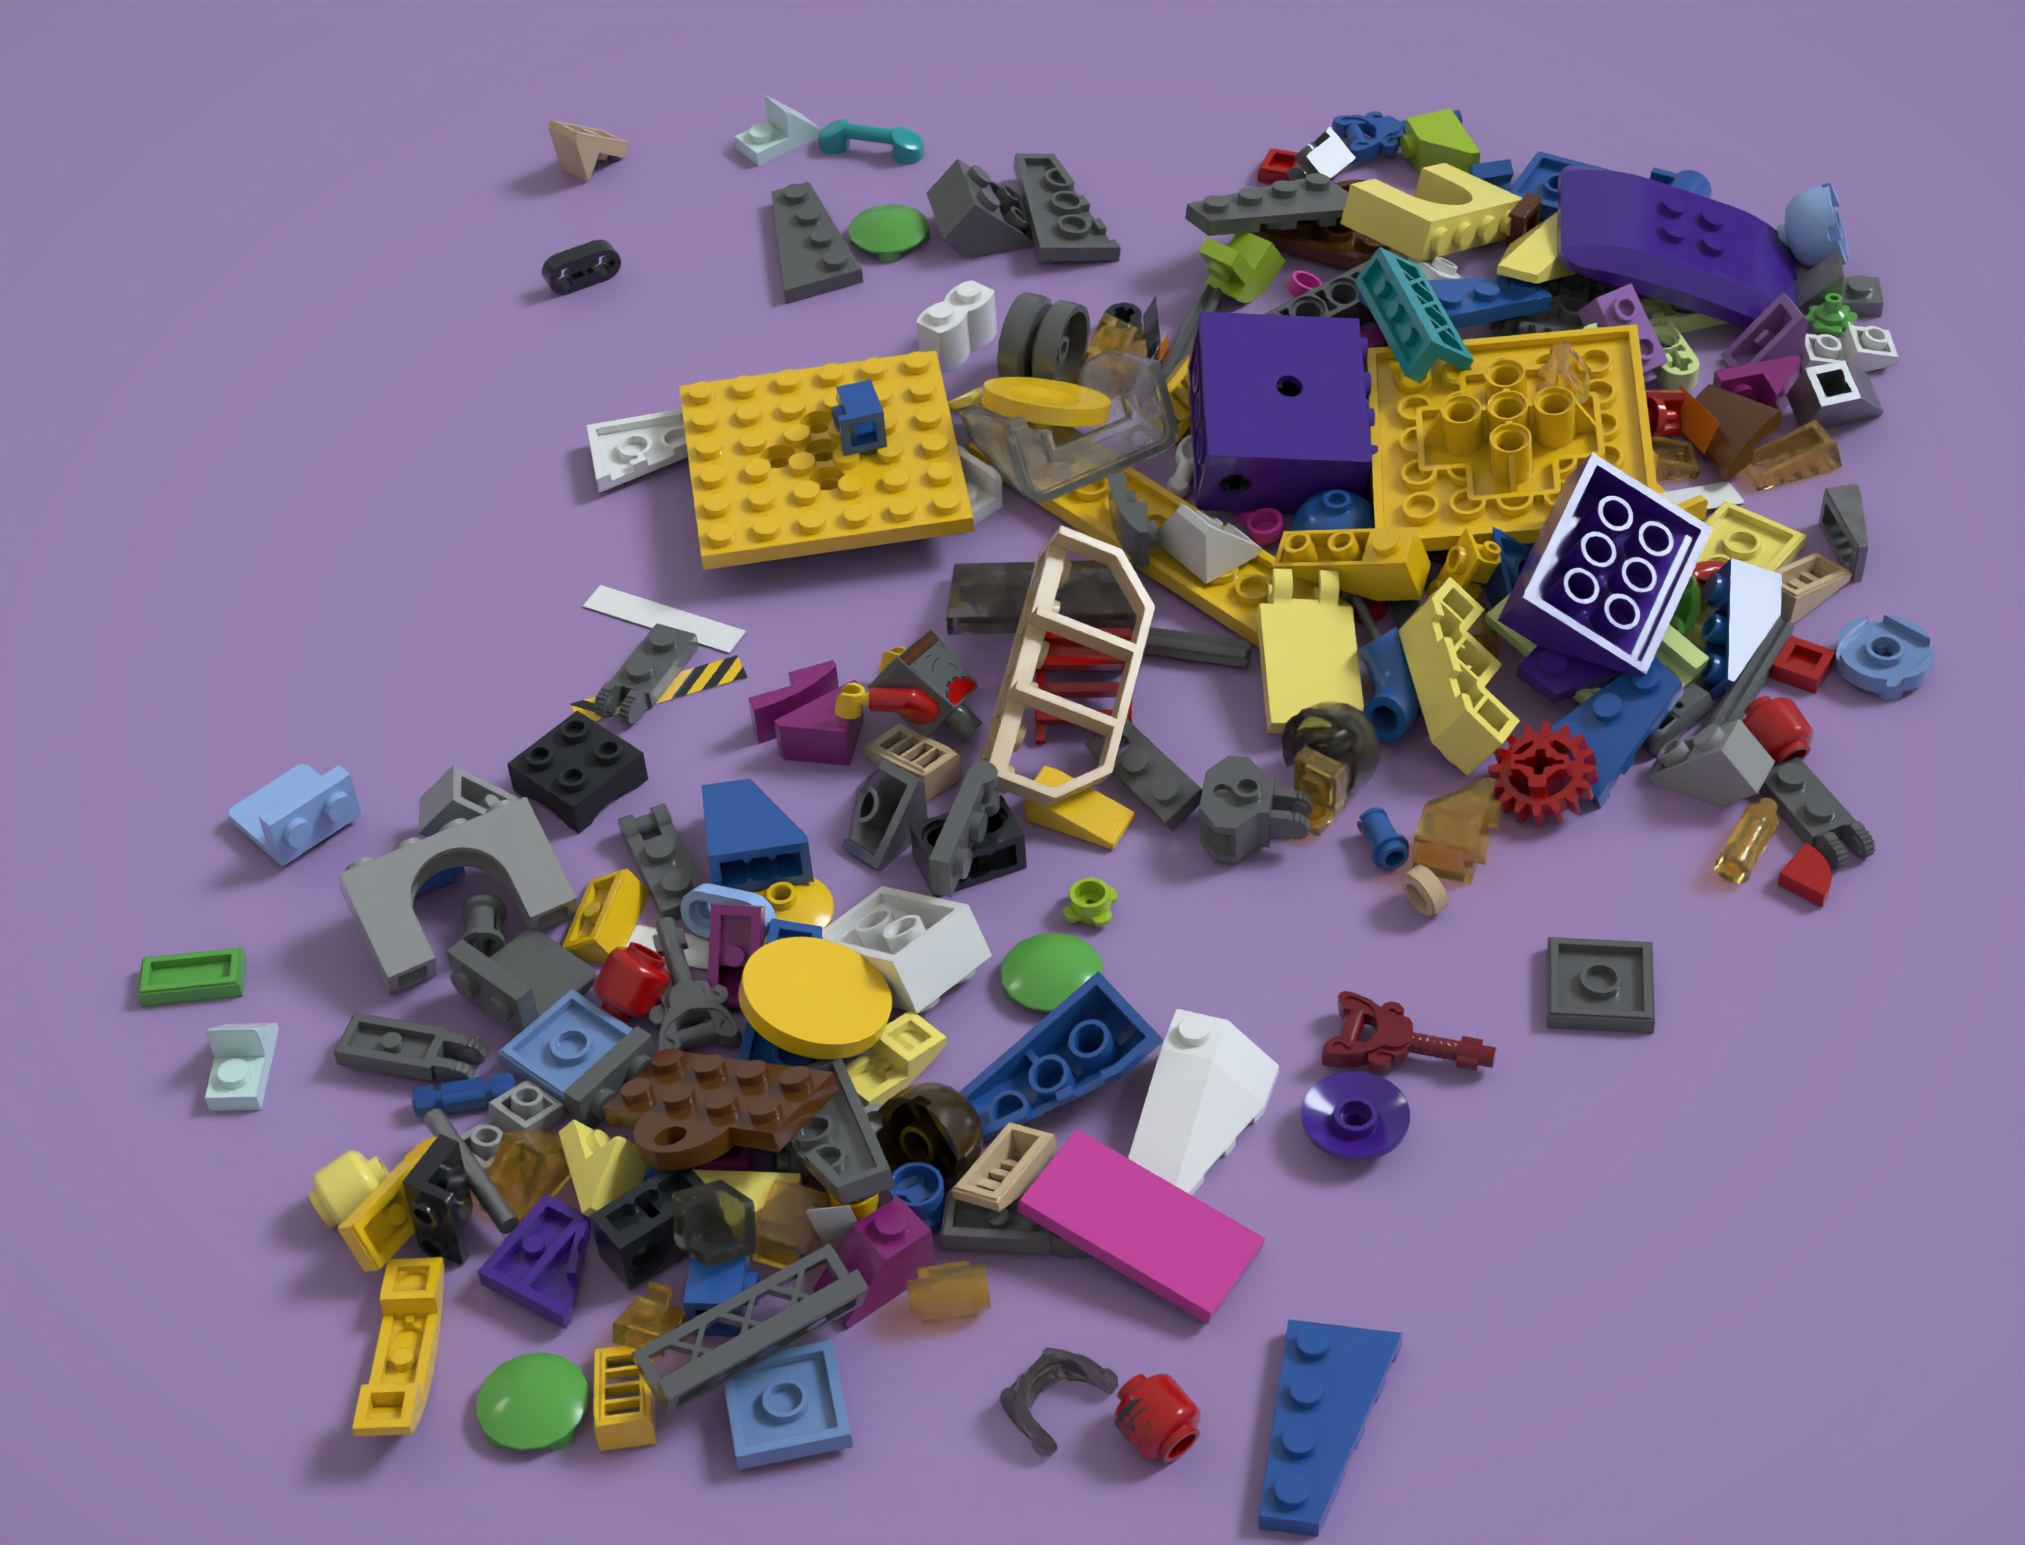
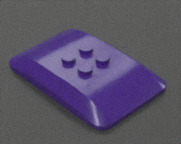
(1671, 244)

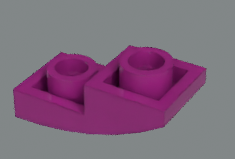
(804, 687)

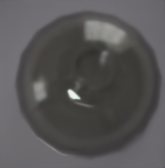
(1338, 733)

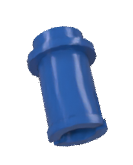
(1386, 845)

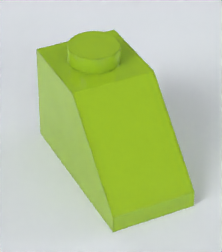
(1438, 139)

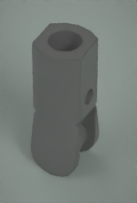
(1688, 710)

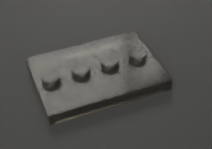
(992, 596)

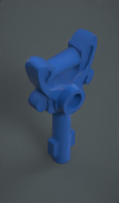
(1383, 130)

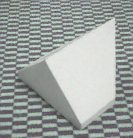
(1204, 546)

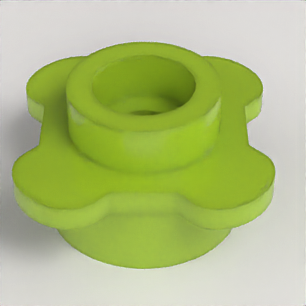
(1090, 902)

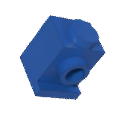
(859, 418)

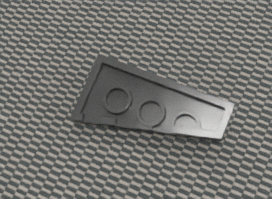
(1275, 206)
(1058, 215)
(810, 245)
(841, 1143)

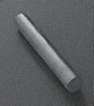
(478, 1180)

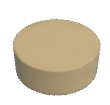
(1424, 890)

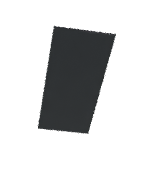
(1151, 328)

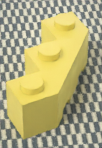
(1452, 676)

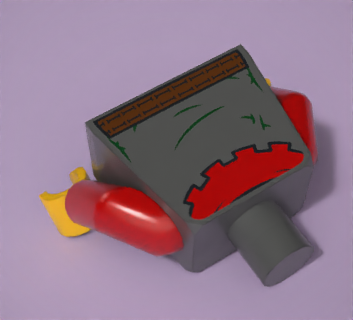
(920, 685)

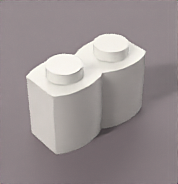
(958, 324)

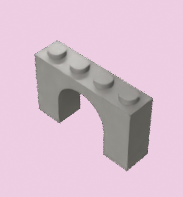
(501, 842)

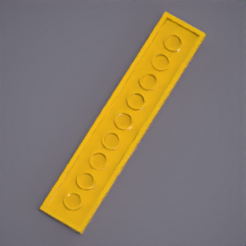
(1228, 599)

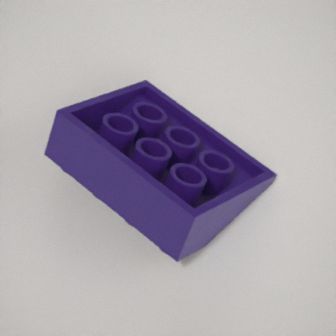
(1606, 570)

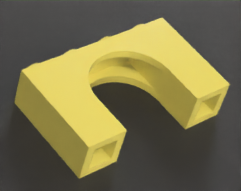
(1443, 217)

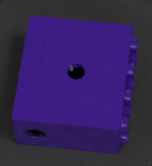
(1278, 410)

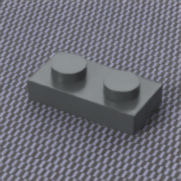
(607, 1076)

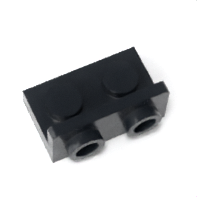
(440, 1200)

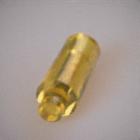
(1748, 841)

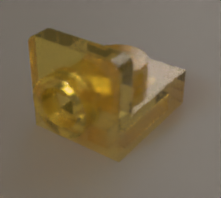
(1325, 782)

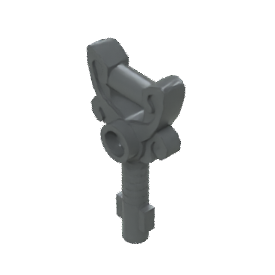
(689, 1000)

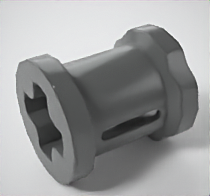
(483, 923)

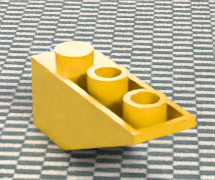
(1370, 561)

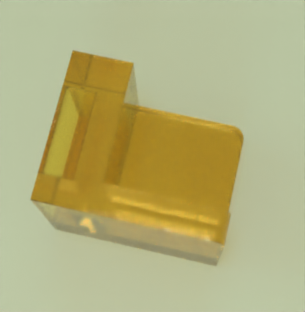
(784, 1228)

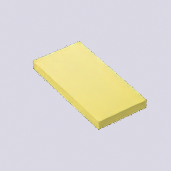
(1749, 539)

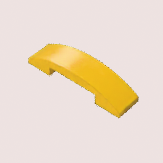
(404, 1350)

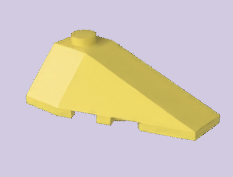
(1535, 255)

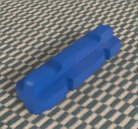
(461, 1094)

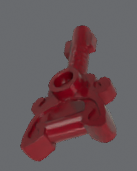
(1393, 1039)

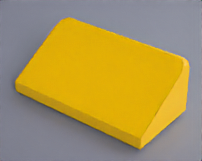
(606, 916)

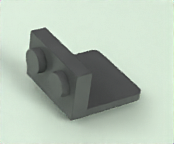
(519, 978)

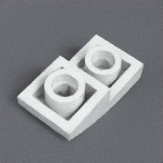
(1863, 347)

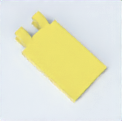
(1306, 649)

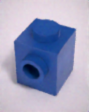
(715, 1284)

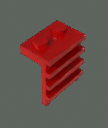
(1072, 656)

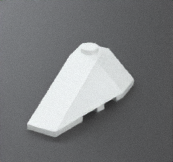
(1200, 1098)

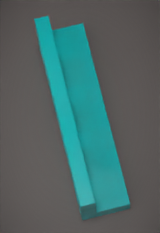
(1410, 315)

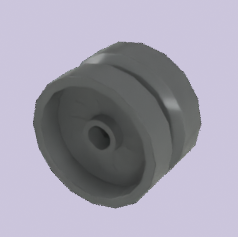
(1043, 338)

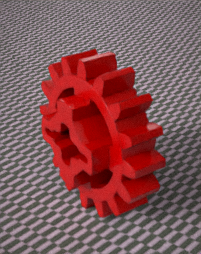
(1544, 774)

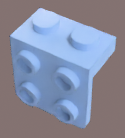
(297, 811)

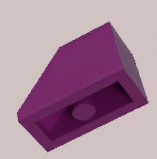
(886, 1253)

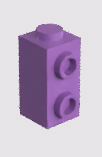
(1624, 308)

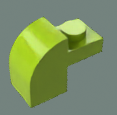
(1243, 267)

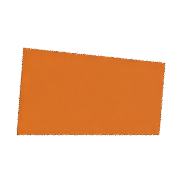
(1697, 422)

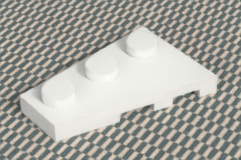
(635, 446)

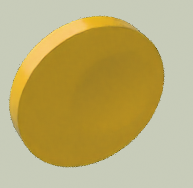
(1046, 402)
(815, 998)

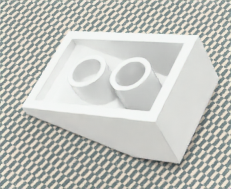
(915, 943)

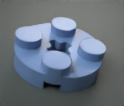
(1885, 676)

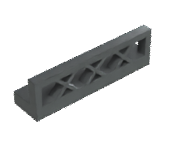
(757, 1339)

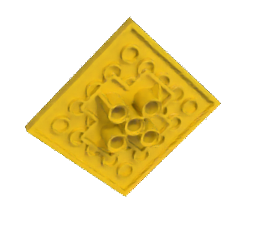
(1489, 446)
(775, 472)

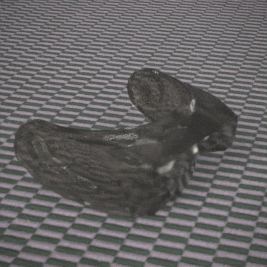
(1050, 1369)

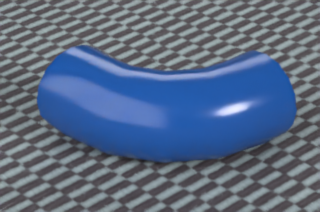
(1395, 697)

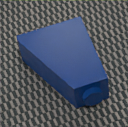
(752, 838)

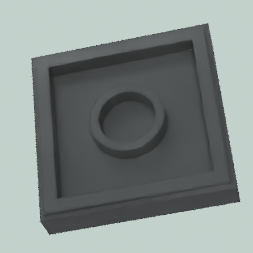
(1600, 985)

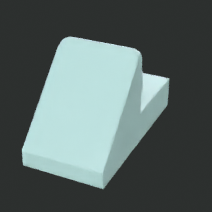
(778, 135)
(240, 1065)

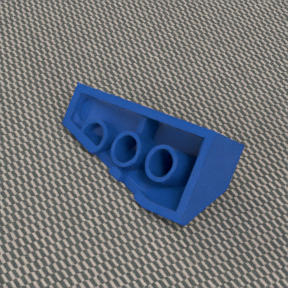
(1065, 1056)

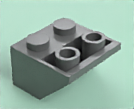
(978, 212)

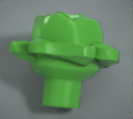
(1831, 316)

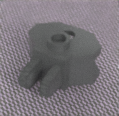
(1248, 810)

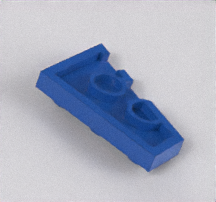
(1621, 719)

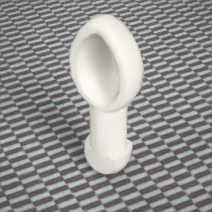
(1180, 481)

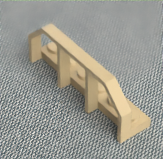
(1030, 652)

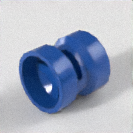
(922, 1191)

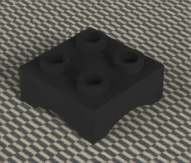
(577, 770)

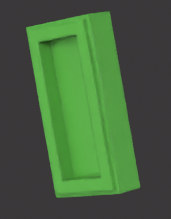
(192, 977)

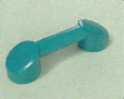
(905, 143)

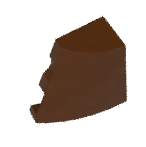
(1740, 428)

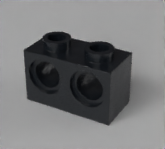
(996, 856)
(638, 1227)

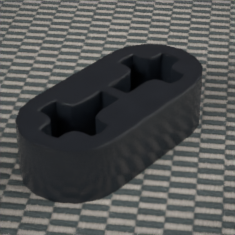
(581, 267)

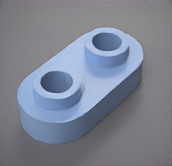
(696, 906)

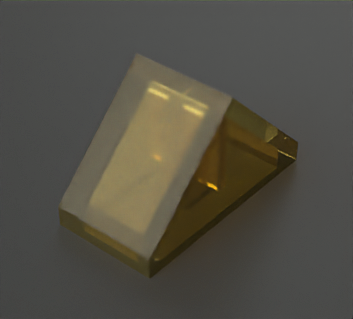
(528, 1168)

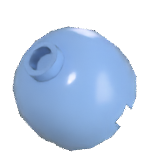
(1814, 226)

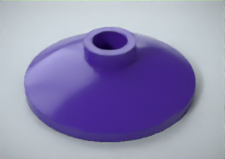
(1355, 1100)

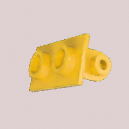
(1467, 563)

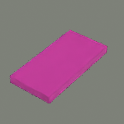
(1141, 1225)

